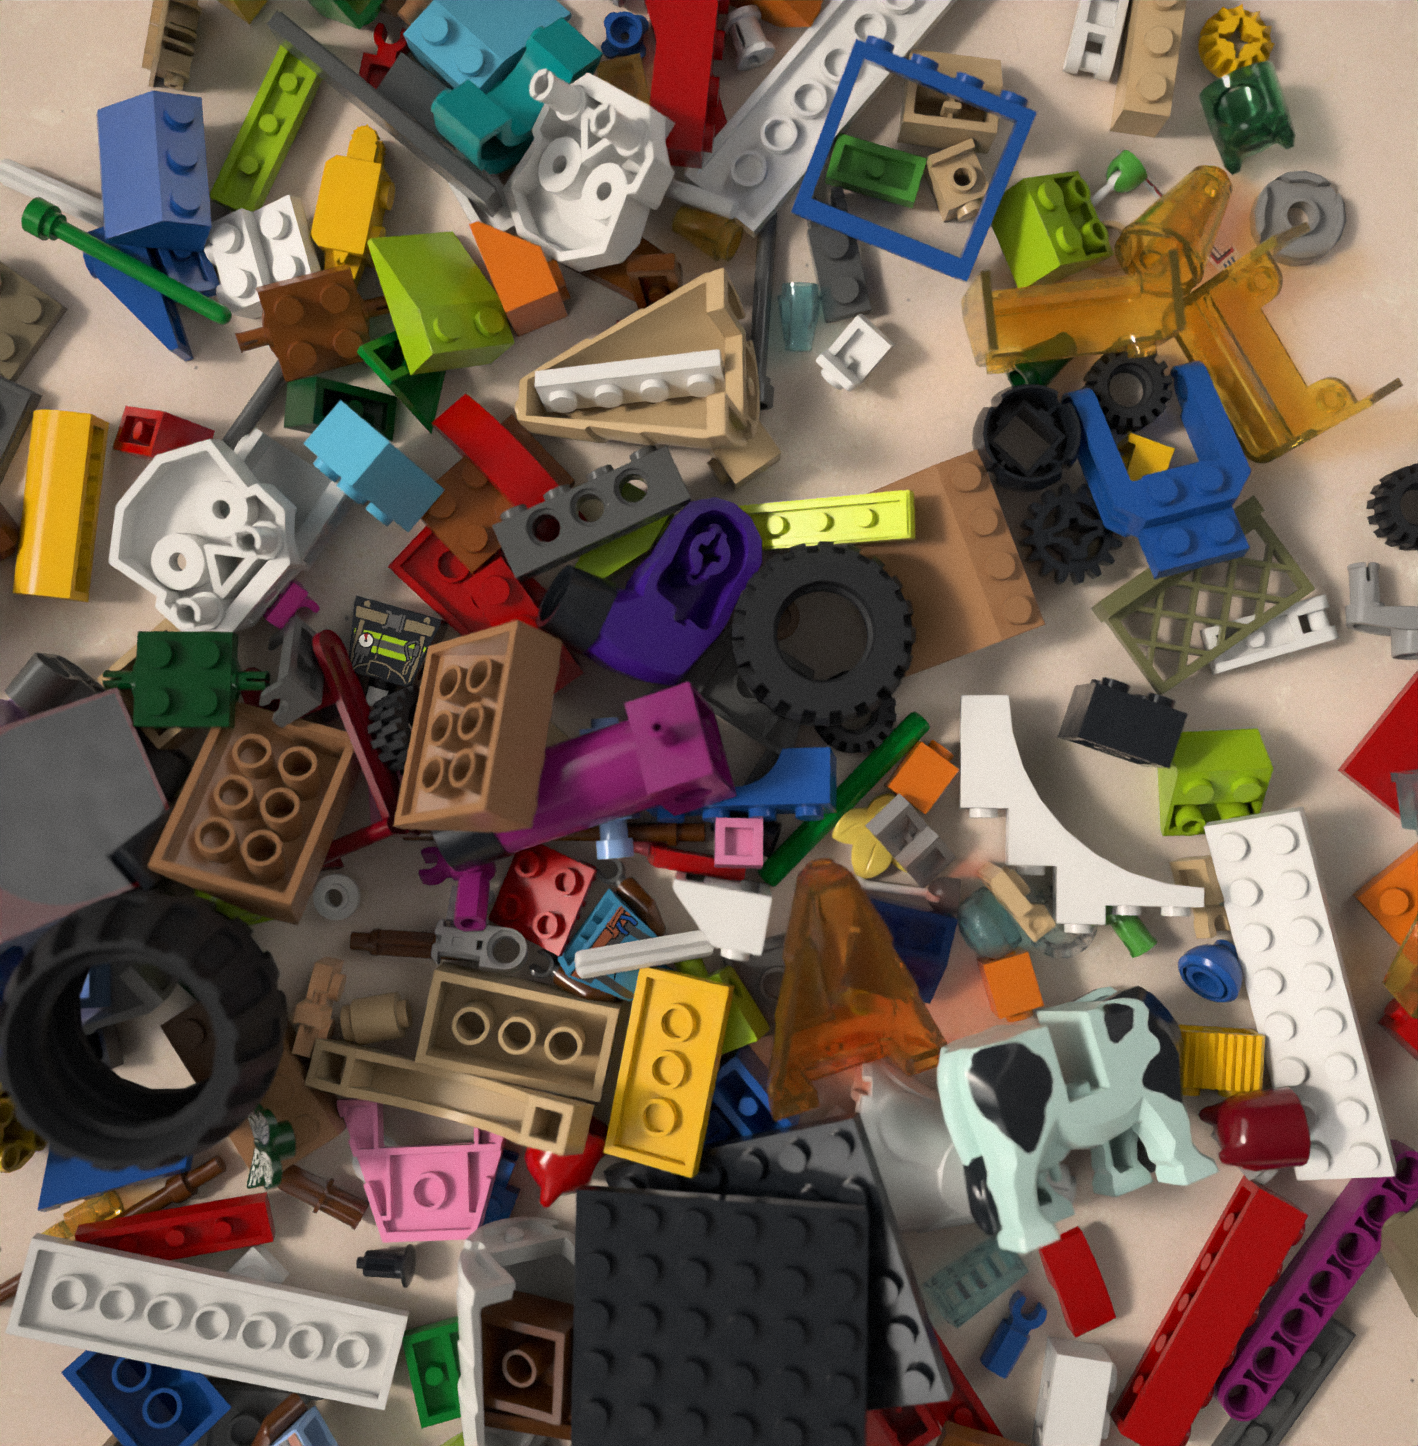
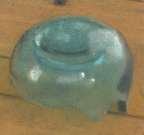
(987, 925)

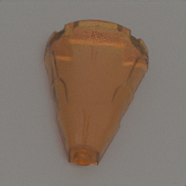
(841, 993)

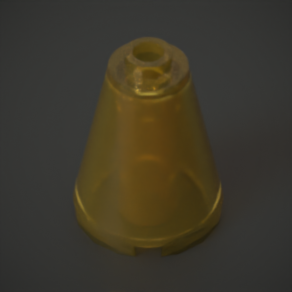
(1182, 219)

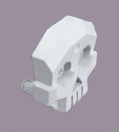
(585, 148)
(178, 512)

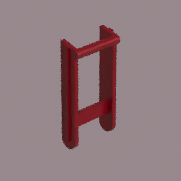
(345, 691)

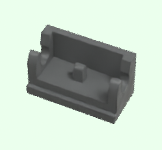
(299, 674)

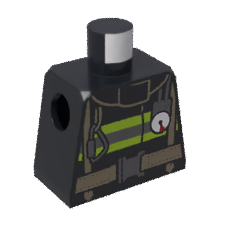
(391, 645)

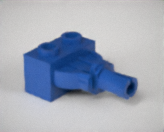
(741, 1098)

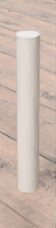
(702, 199)

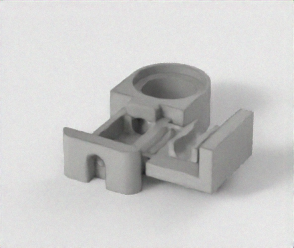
(463, 945)

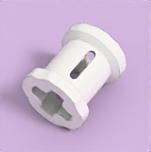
(748, 37)

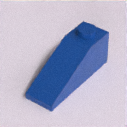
(148, 305)

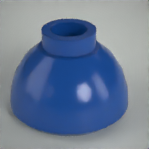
(1212, 971)

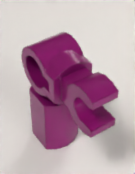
(472, 888)

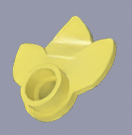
(867, 853)

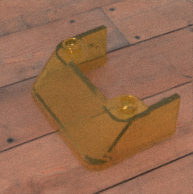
(1074, 317)
(1249, 364)

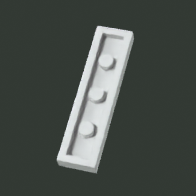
(631, 381)

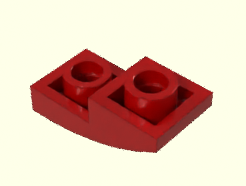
(1077, 1281)

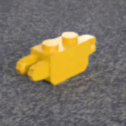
(353, 203)

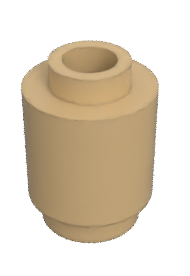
(376, 1018)

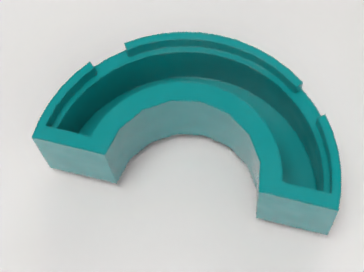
(497, 126)

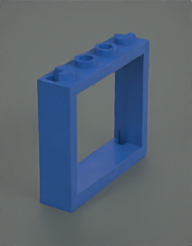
(962, 88)

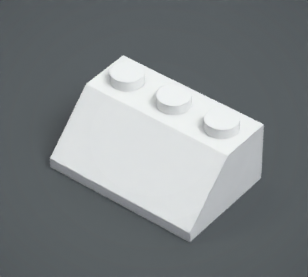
(727, 912)

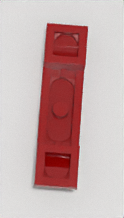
(498, 458)

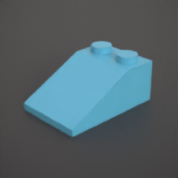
(477, 37)

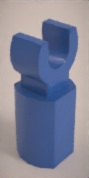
(1012, 1336)

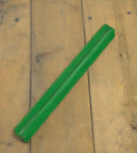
(847, 796)

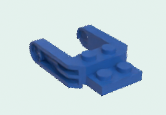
(1180, 512)

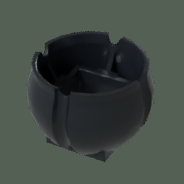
(1045, 416)

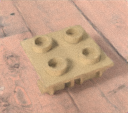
(166, 44)

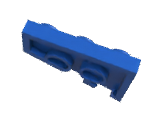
(75, 1180)

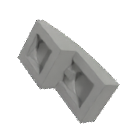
(910, 841)

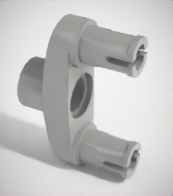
(1372, 617)

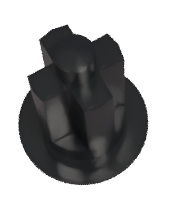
(389, 1264)

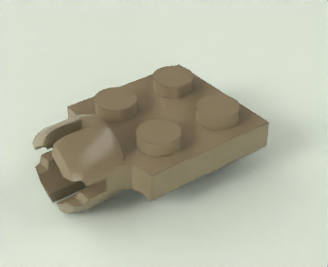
(25, 321)

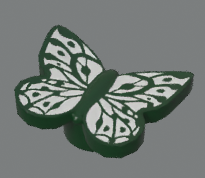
(273, 1144)

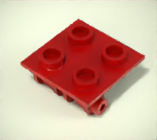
(543, 896)

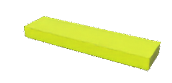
(835, 519)

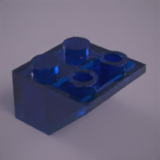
(920, 940)

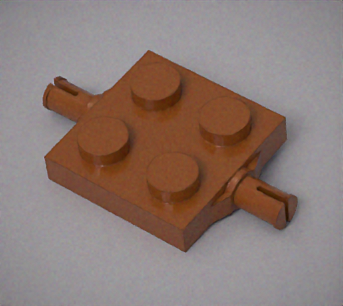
(313, 322)

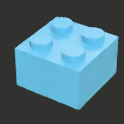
(371, 469)

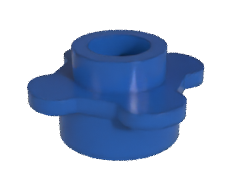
(621, 23)

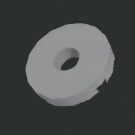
(1313, 196)

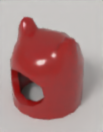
(564, 1174)

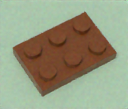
(471, 504)

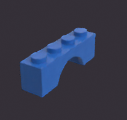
(798, 784)

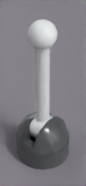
(941, 894)

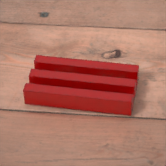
(691, 862)

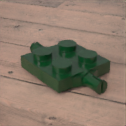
(186, 680)

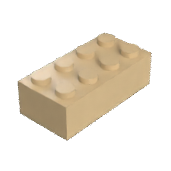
(517, 1032)

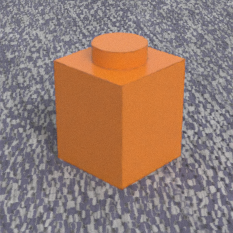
(923, 775)
(1011, 985)

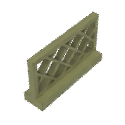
(1144, 588)

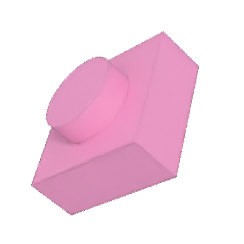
(738, 843)

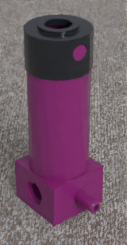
(659, 756)

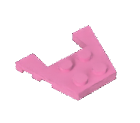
(426, 1188)

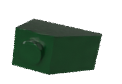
(315, 397)

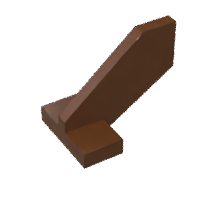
(642, 277)

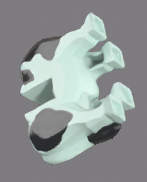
(1077, 1081)

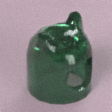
(1247, 117)

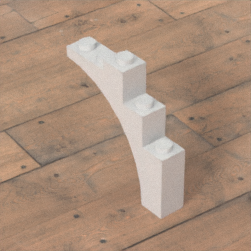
(1081, 881)

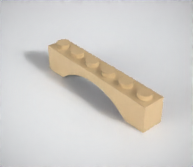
(492, 1105)

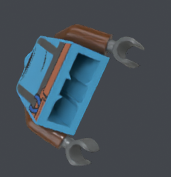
(614, 920)

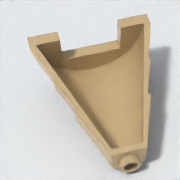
(689, 320)

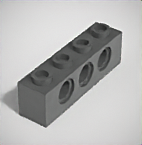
(519, 524)

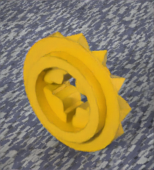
(1219, 54)

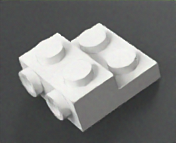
(259, 251)

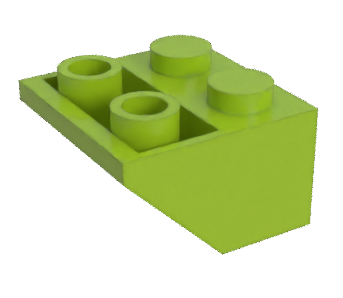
(1049, 229)
(1213, 779)

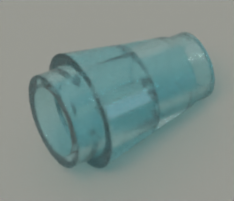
(799, 314)

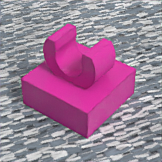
(287, 604)

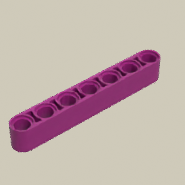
(1316, 1302)

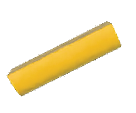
(60, 505)

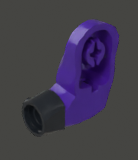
(671, 601)

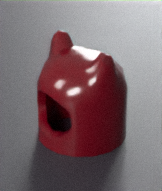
(1260, 1129)

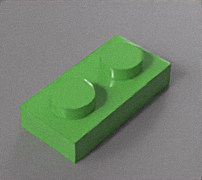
(875, 170)

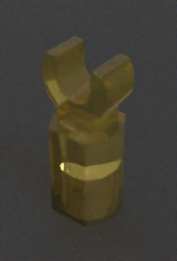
(88, 1211)

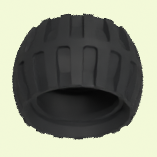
(80, 1100)

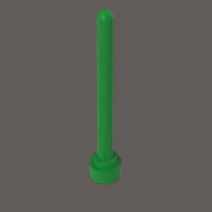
(46, 222)

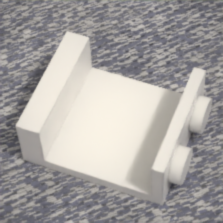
(317, 498)

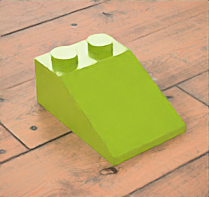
(439, 302)

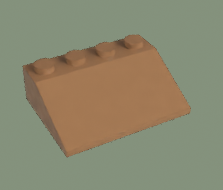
(960, 567)
(480, 731)
(260, 813)

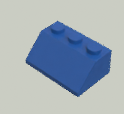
(154, 172)
(147, 1400)

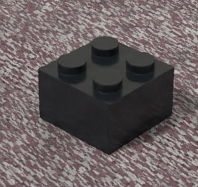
(1123, 724)

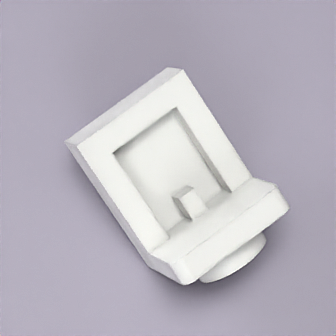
(854, 354)

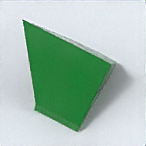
(417, 392)

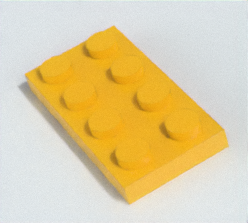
(668, 1070)

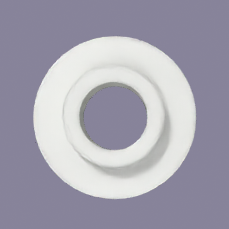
(350, 893)

